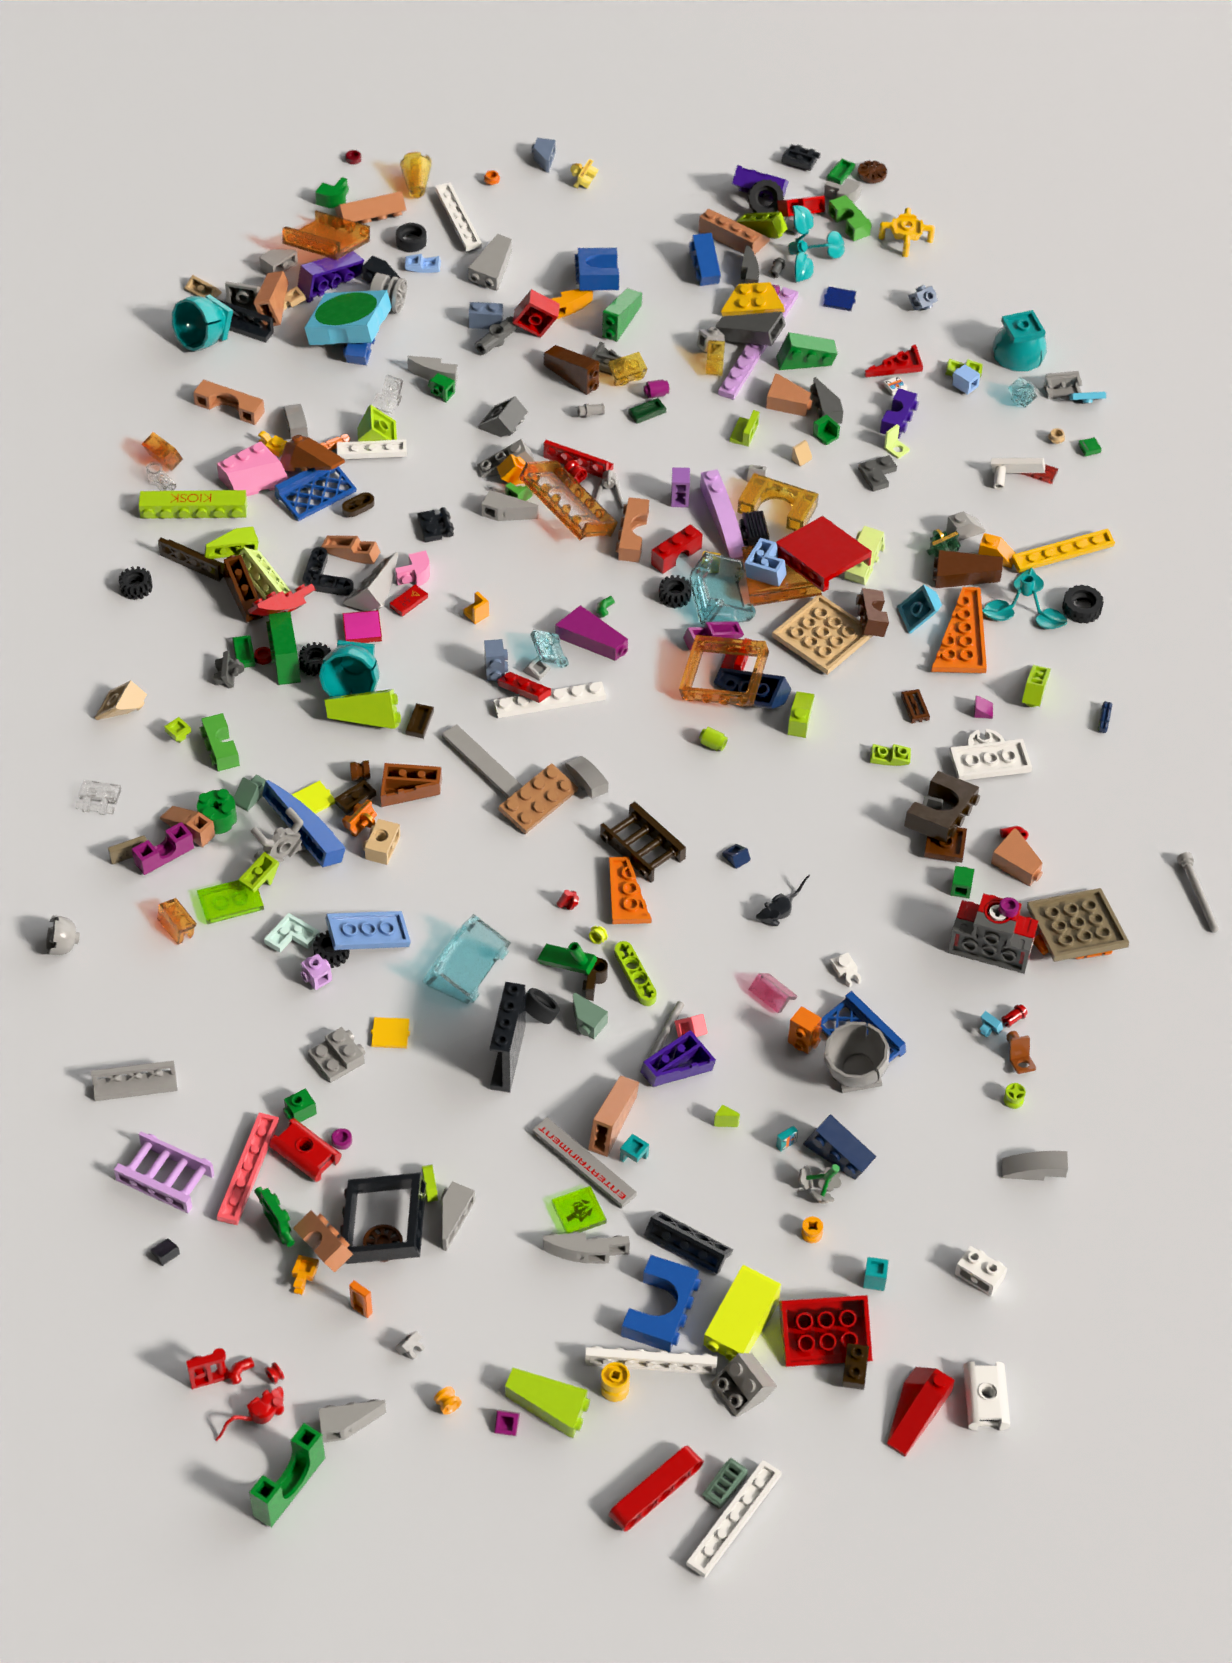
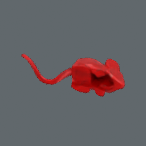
(261, 1409)

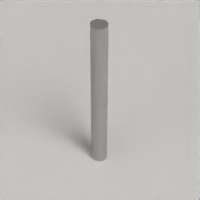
(667, 1028)

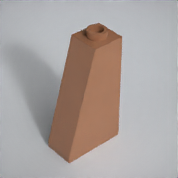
(272, 296)
(612, 1115)

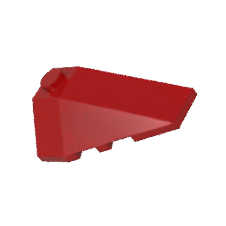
(918, 1404)

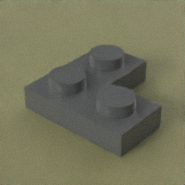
(875, 471)

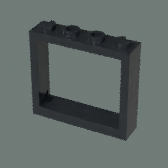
(388, 1251)

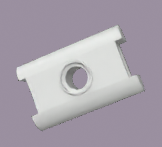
(984, 1410)

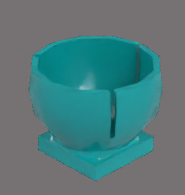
(200, 321)
(1020, 342)
(349, 669)

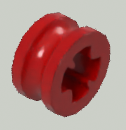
(274, 1373)

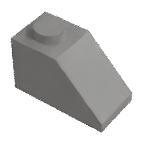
(278, 260)
(965, 525)

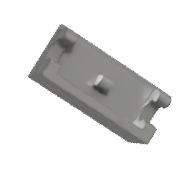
(1062, 384)

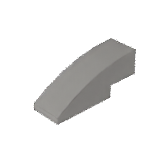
(428, 367)
(296, 420)
(587, 776)
(1035, 1165)

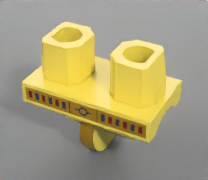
(578, 170)

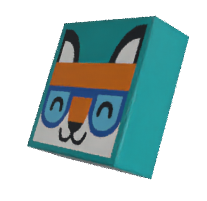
(787, 1138)

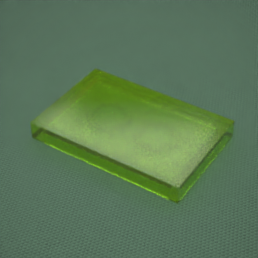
(228, 901)

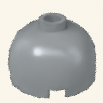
(61, 936)

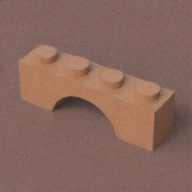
(211, 395)
(630, 544)

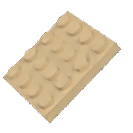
(822, 634)

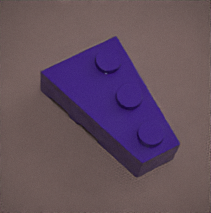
(678, 1061)

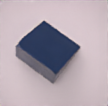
(737, 855)

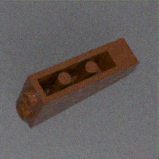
(573, 367)
(966, 569)
(240, 585)

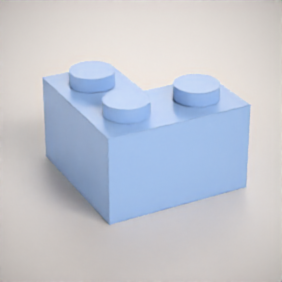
(764, 563)

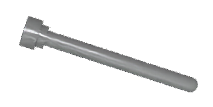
(1186, 861)

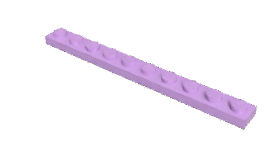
(751, 354)

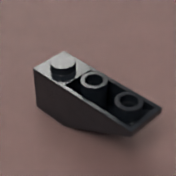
(377, 265)

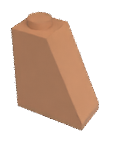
(788, 397)
(1018, 858)

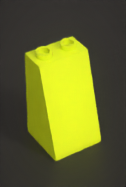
(742, 1313)

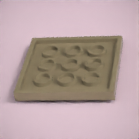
(1077, 924)

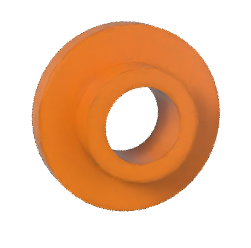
(491, 177)

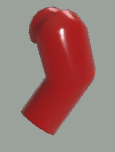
(1004, 832)
(237, 1368)

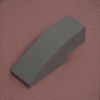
(750, 267)

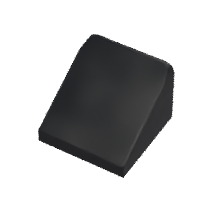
(165, 1251)

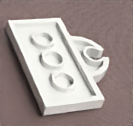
(990, 757)

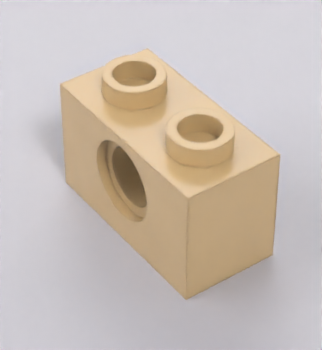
(382, 841)

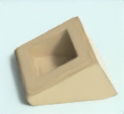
(801, 453)

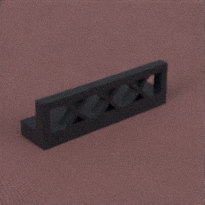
(253, 329)
(687, 1241)

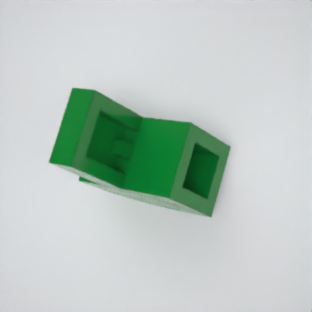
(332, 196)

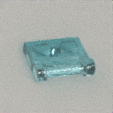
(549, 648)

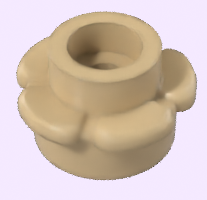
(1056, 436)

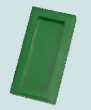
(841, 171)
(244, 650)

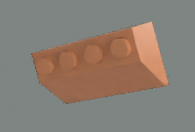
(371, 208)
(731, 232)

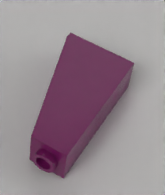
(592, 634)

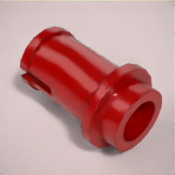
(1019, 1012)

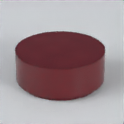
(353, 157)

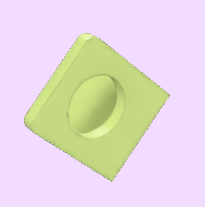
(891, 442)

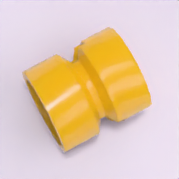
(615, 1382)

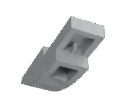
(578, 1249)

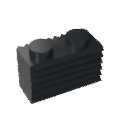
(754, 527)

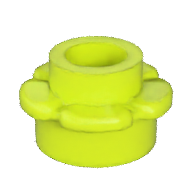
(598, 934)

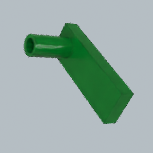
(568, 958)

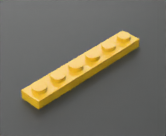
(1063, 550)

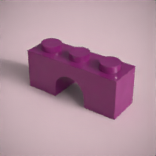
(176, 843)

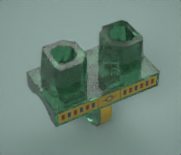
(941, 541)

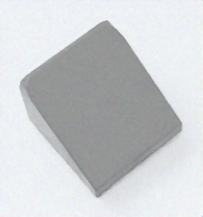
(761, 470)
(537, 668)

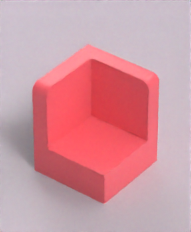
(693, 1023)

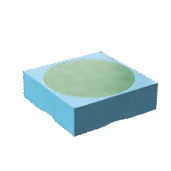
(348, 317)

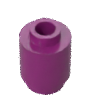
(656, 388)

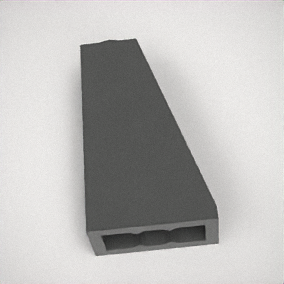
(752, 328)

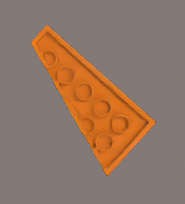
(964, 641)

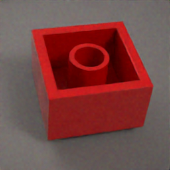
(536, 313)

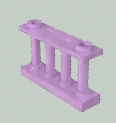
(163, 1190)

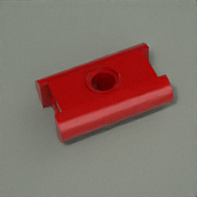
(310, 1162)

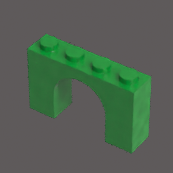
(272, 1498)

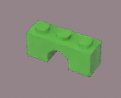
(856, 223)
(222, 754)

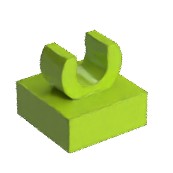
(177, 729)

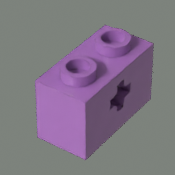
(680, 487)

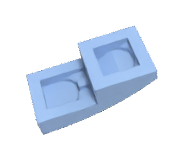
(418, 264)

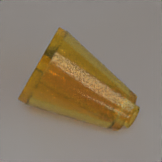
(416, 172)

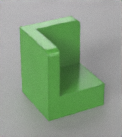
(519, 492)

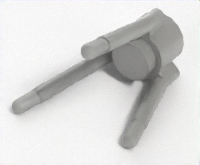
(608, 481)

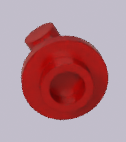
(568, 899)

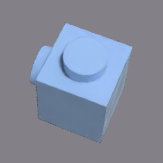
(966, 379)

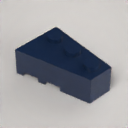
(840, 1147)

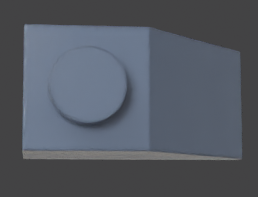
(544, 152)

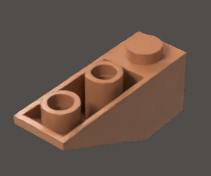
(198, 824)

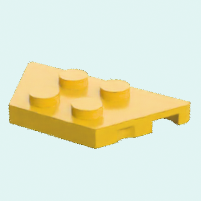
(753, 299)

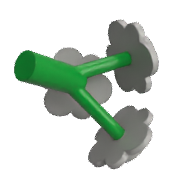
(828, 1181)

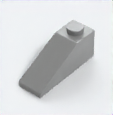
(456, 1206)

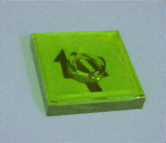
(579, 1210)

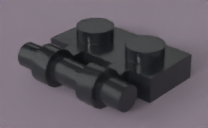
(801, 157)
(429, 524)

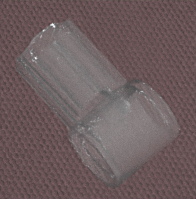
(159, 478)

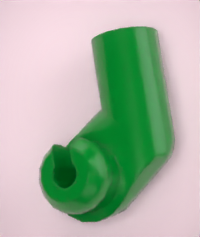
(602, 605)

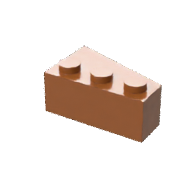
(409, 783)

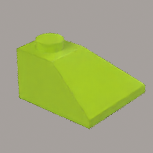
(376, 426)

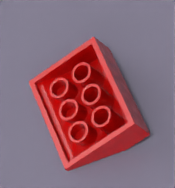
(821, 1327)

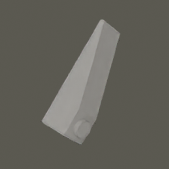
(375, 587)

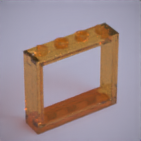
(724, 646)

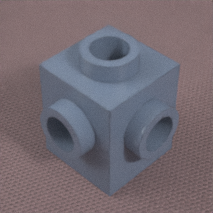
(923, 298)

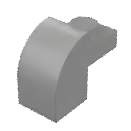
(850, 188)

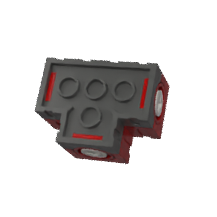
(990, 937)

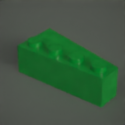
(283, 647)

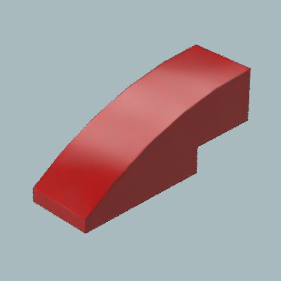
(814, 204)

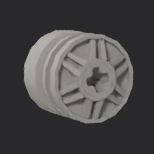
(395, 287)

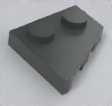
(604, 356)

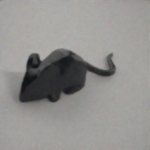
(778, 908)

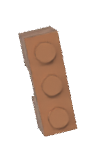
(314, 1231)

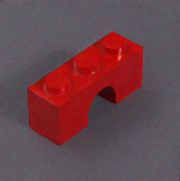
(686, 541)

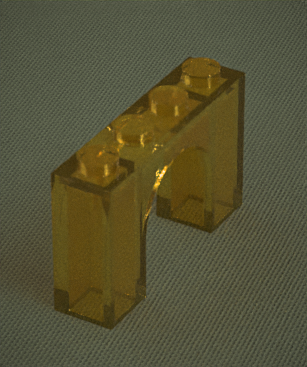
(763, 488)

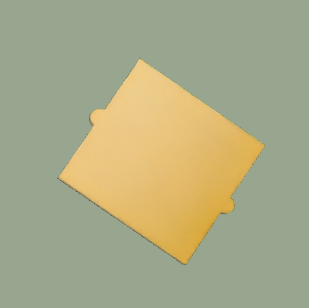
(390, 1032)

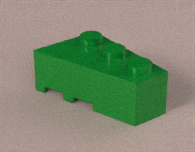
(805, 352)

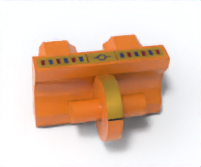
(362, 817)

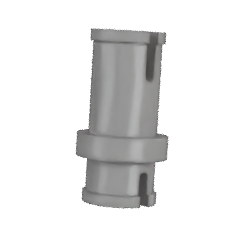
(588, 410)

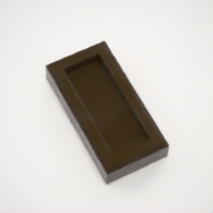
(419, 720)

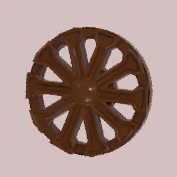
(872, 172)
(382, 1238)

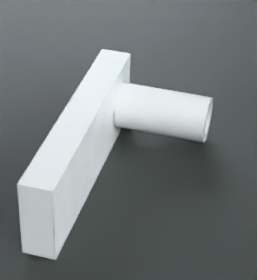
(1014, 465)

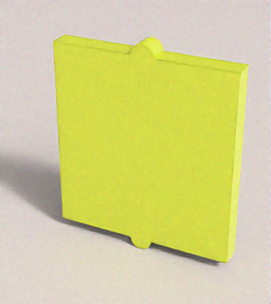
(315, 797)

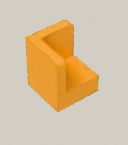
(477, 610)

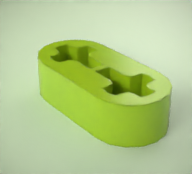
(431, 1189)

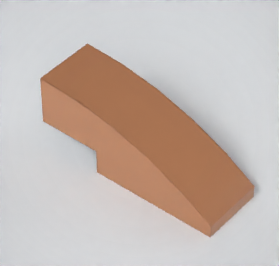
(352, 548)

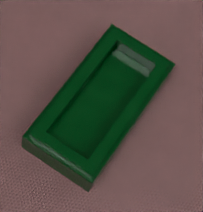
(647, 410)

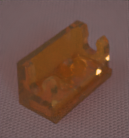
(176, 920)

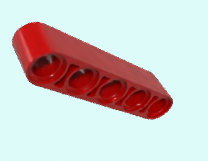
(655, 1488)

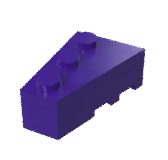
(746, 178)

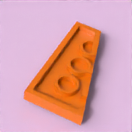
(626, 895)

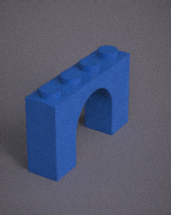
(597, 269)
(663, 1330)

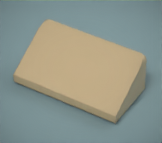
(201, 288)

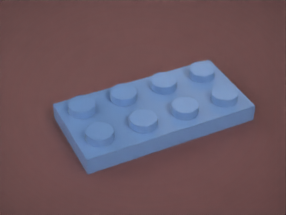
(367, 930)

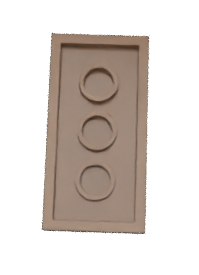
(538, 798)

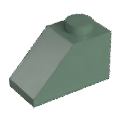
(588, 1016)

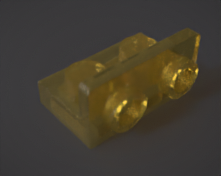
(628, 369)

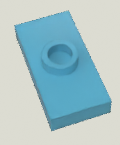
(1087, 397)

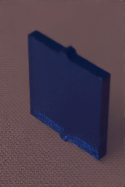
(839, 298)

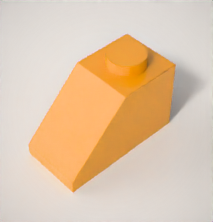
(996, 546)

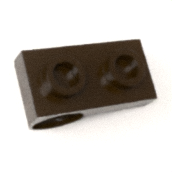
(597, 976)
(855, 1366)

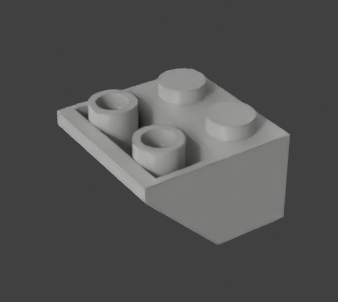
(743, 1383)

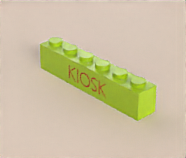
(193, 504)

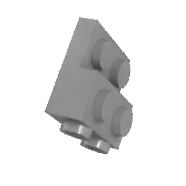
(337, 1054)

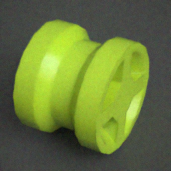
(1018, 1093)

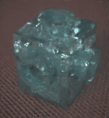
(1022, 392)

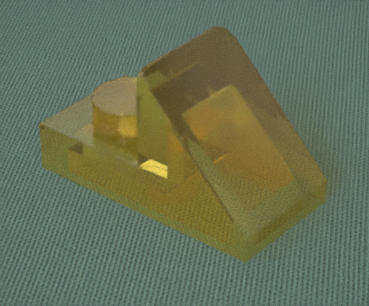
(715, 357)

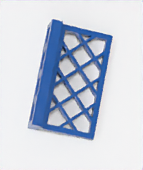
(307, 480)
(864, 1014)

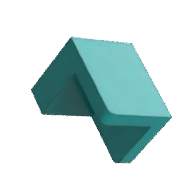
(634, 1149)
(875, 1274)

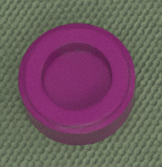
(1009, 907)
(341, 1139)

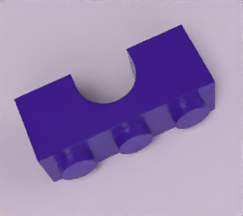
(902, 410)

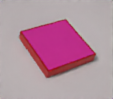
(362, 626)

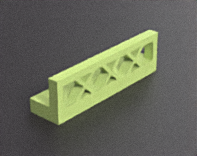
(262, 574)

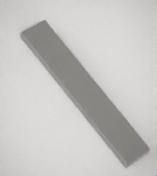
(481, 761)

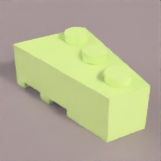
(875, 542)

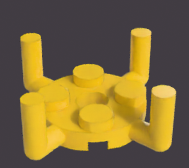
(909, 233)

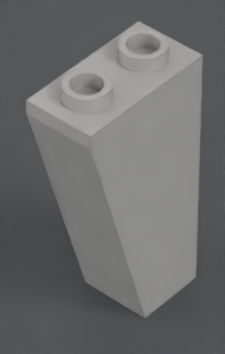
(491, 263)

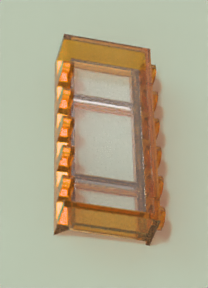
(567, 499)

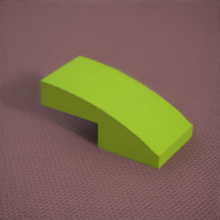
(952, 365)

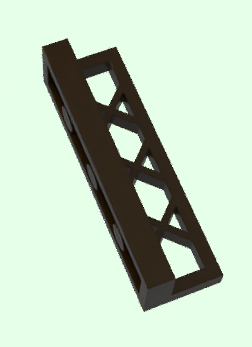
(191, 559)

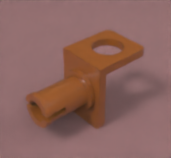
(1020, 1052)

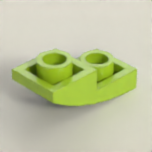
(893, 756)

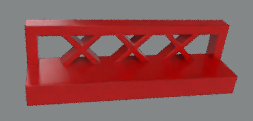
(563, 454)

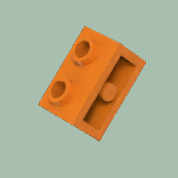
(805, 1030)

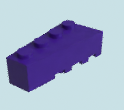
(328, 273)

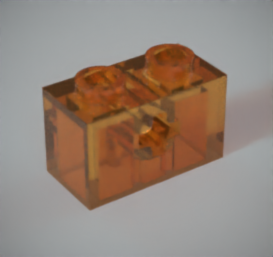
(162, 451)

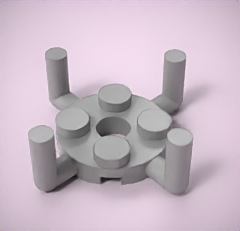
(284, 841)

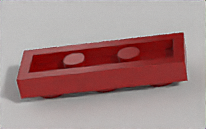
(524, 687)

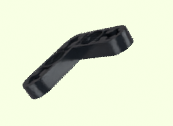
(320, 578)

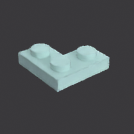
(291, 929)

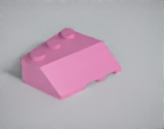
(252, 470)

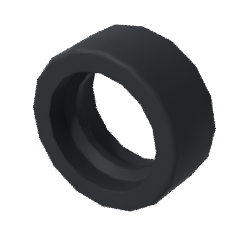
(411, 229)
(541, 1006)

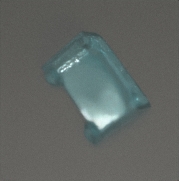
(717, 590)
(467, 960)

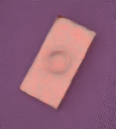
(1048, 476)

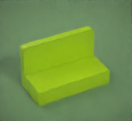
(745, 429)

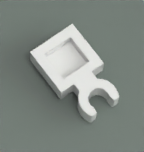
(845, 966)

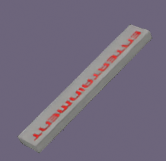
(584, 1162)

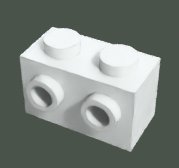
(981, 1270)

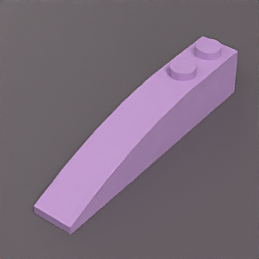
(722, 513)

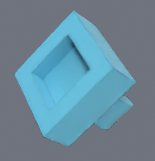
(990, 1024)

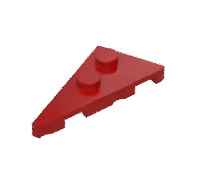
(898, 364)

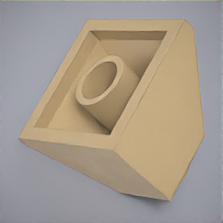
(121, 701)

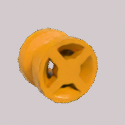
(812, 1235)
(447, 1400)

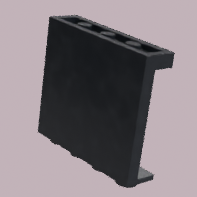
(508, 1035)

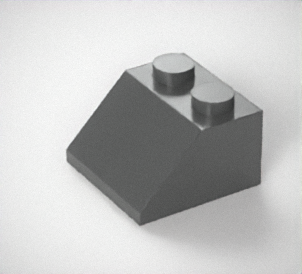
(504, 418)

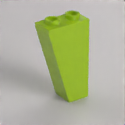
(367, 708)
(548, 1399)

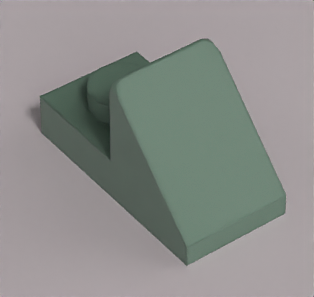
(249, 792)

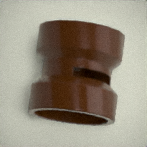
(360, 770)

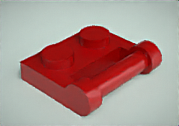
(200, 1370)

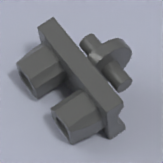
(229, 669)

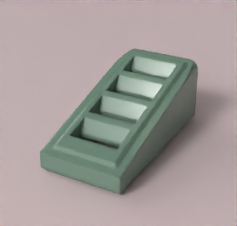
(727, 1469)

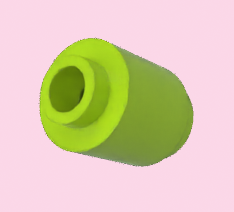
(713, 739)

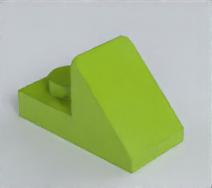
(259, 872)

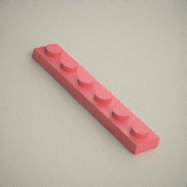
(247, 1169)

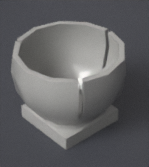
(856, 1058)

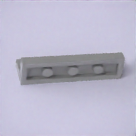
(134, 1083)

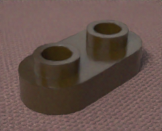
(358, 504)

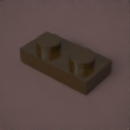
(357, 794)

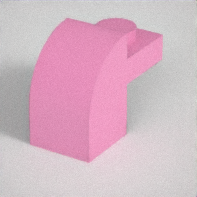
(417, 570)

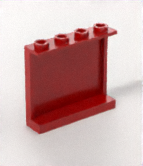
(821, 552)

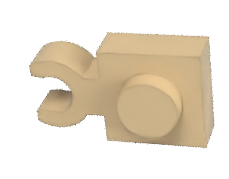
(293, 297)

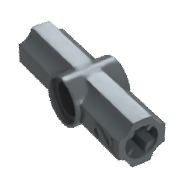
(496, 336)

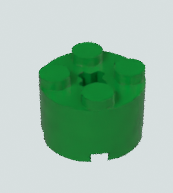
(218, 807)

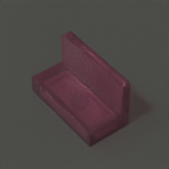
(771, 991)

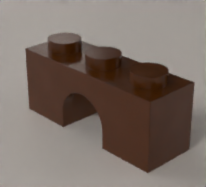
(870, 607)

